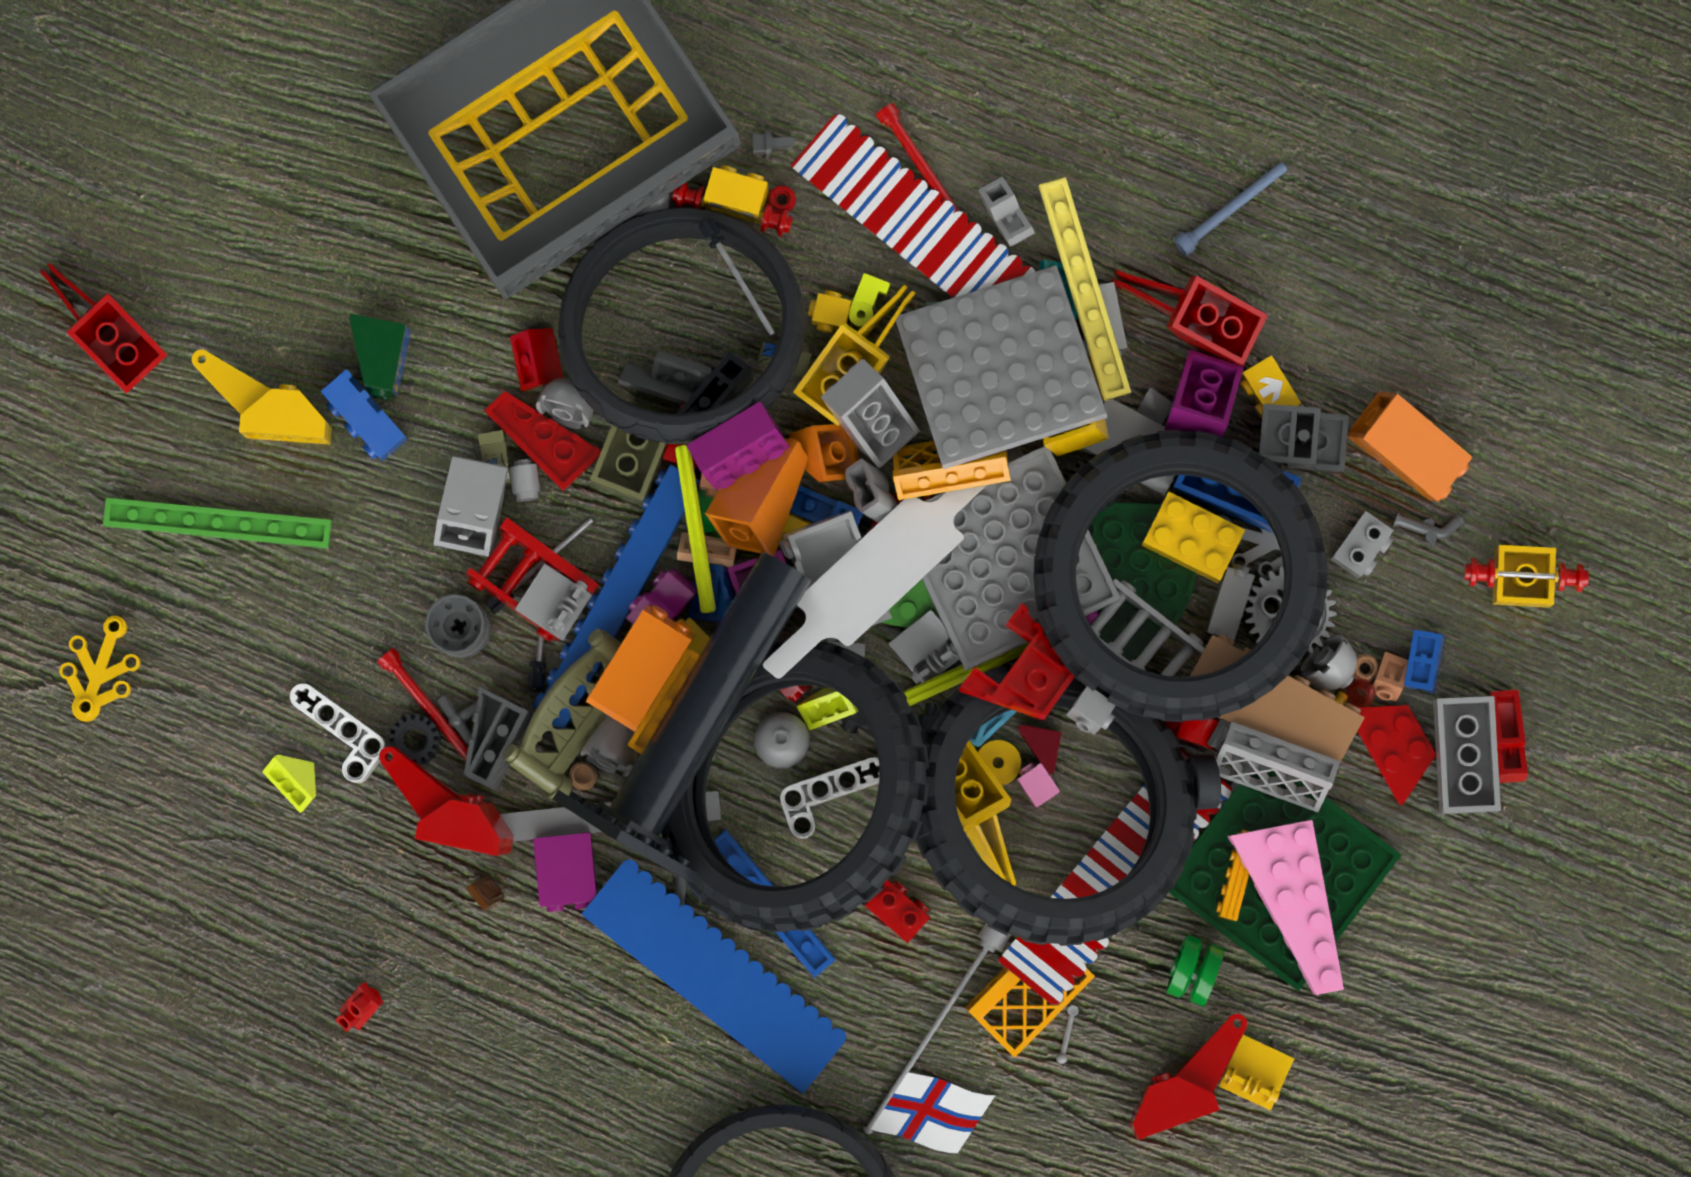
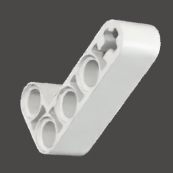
(336, 726)
(835, 790)

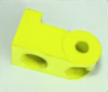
(865, 299)

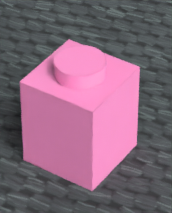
(1037, 784)

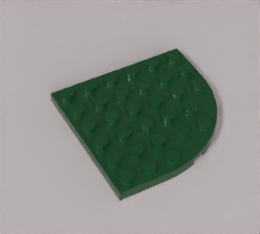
(1157, 580)

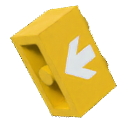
(1268, 385)

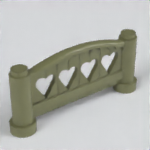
(548, 767)

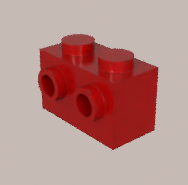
(898, 911)

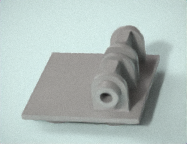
(554, 601)
(925, 648)

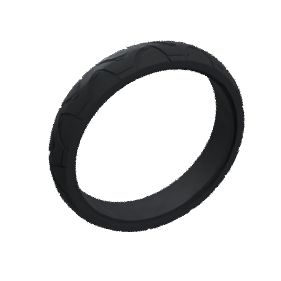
(654, 228)
(781, 1116)

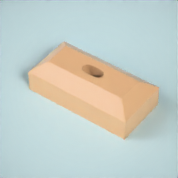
(717, 551)

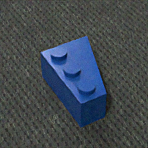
(363, 416)

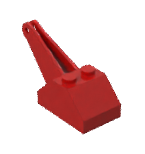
(1203, 316)
(110, 336)
(446, 817)
(1190, 1091)

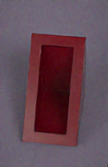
(1043, 745)

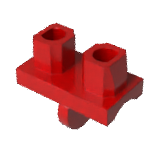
(359, 1007)

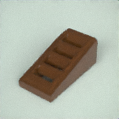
(485, 893)

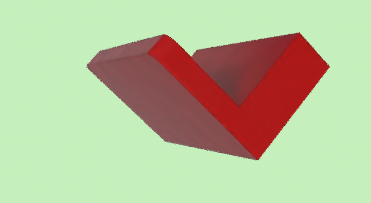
(536, 357)

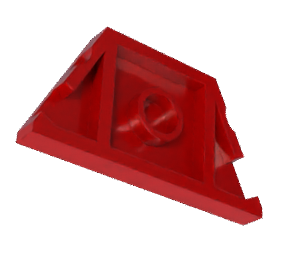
(1396, 747)

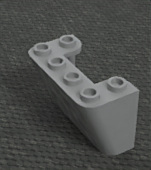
(820, 545)

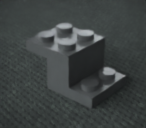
(1304, 437)

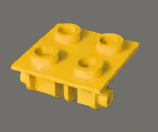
(1256, 1072)

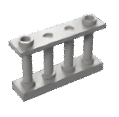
(1191, 642)

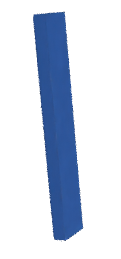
(802, 943)

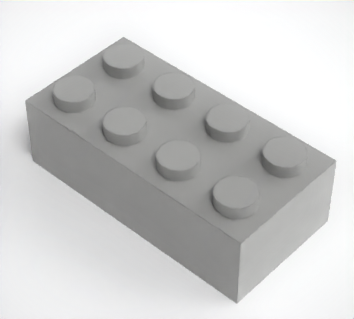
(870, 413)
(1466, 755)

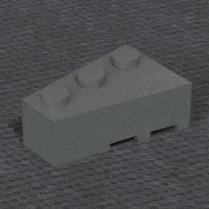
(494, 729)

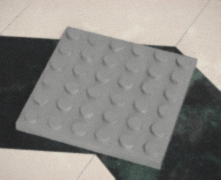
(1000, 367)
(993, 566)

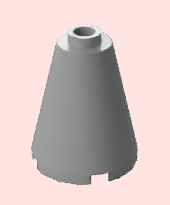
(609, 749)

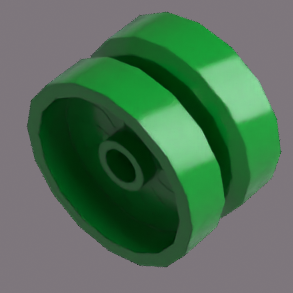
(1198, 971)

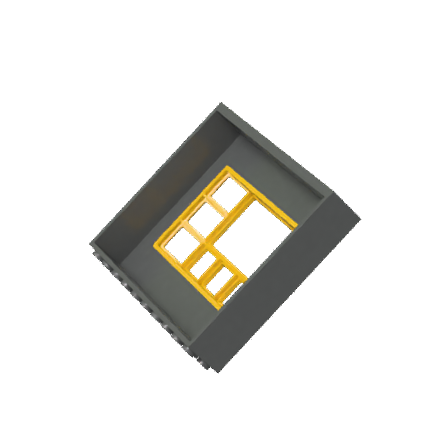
(505, 56)

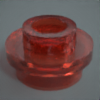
(1357, 700)

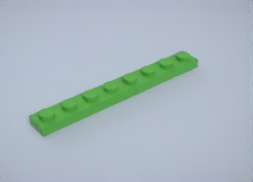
(217, 523)

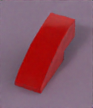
(1510, 737)

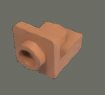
(1390, 677)

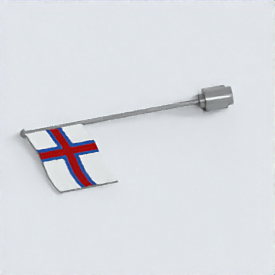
(929, 1107)

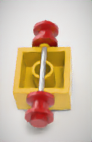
(737, 197)
(1525, 575)

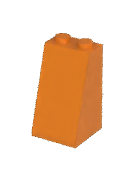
(1409, 445)
(757, 504)
(641, 667)

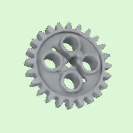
(1263, 620)

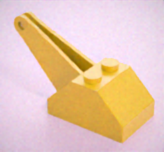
(844, 351)
(263, 411)
(978, 801)

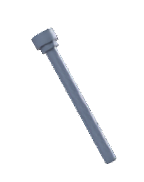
(1187, 241)

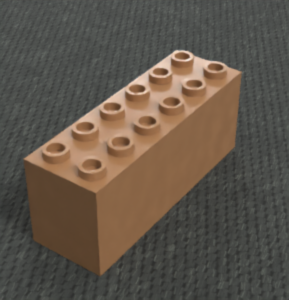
(1289, 710)

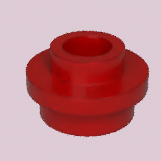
(782, 191)

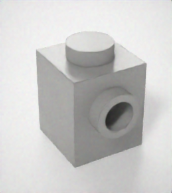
(1091, 711)

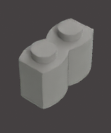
(870, 490)

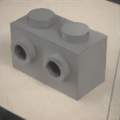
(1363, 545)

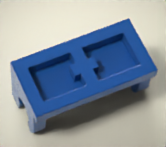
(1424, 661)

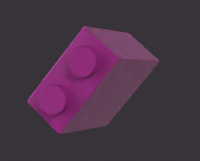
(565, 871)

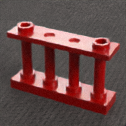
(533, 553)

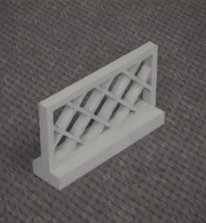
(1278, 757)

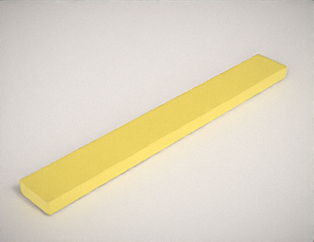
(1084, 289)

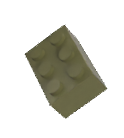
(628, 464)

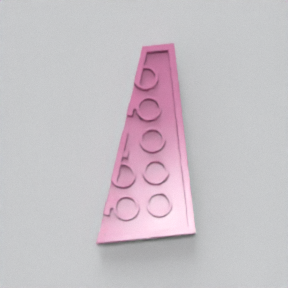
(1292, 886)

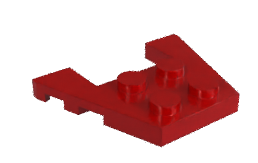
(1034, 679)

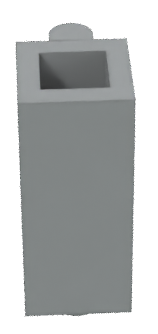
(1230, 601)

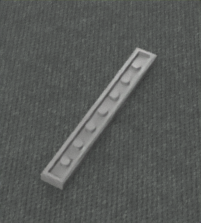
(561, 821)

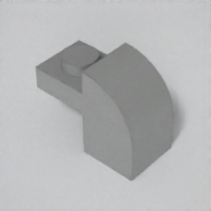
(1005, 211)

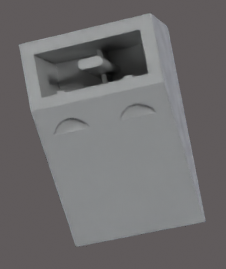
(471, 506)

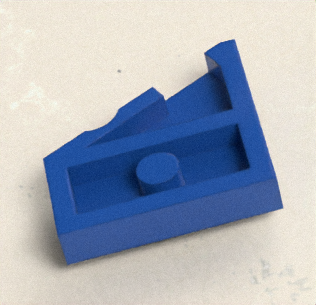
(722, 594)

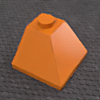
(828, 451)

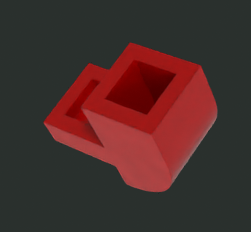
(1194, 732)

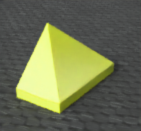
(825, 708)
(293, 779)

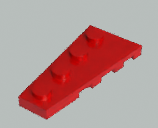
(550, 446)

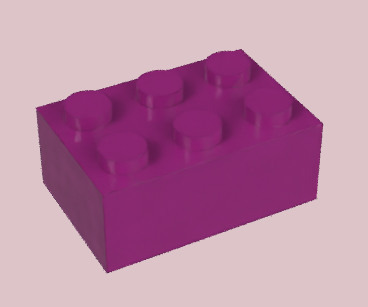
(1204, 395)
(738, 446)

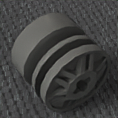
(443, 621)

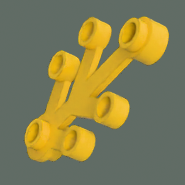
(97, 672)

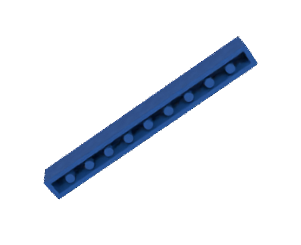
(626, 580)

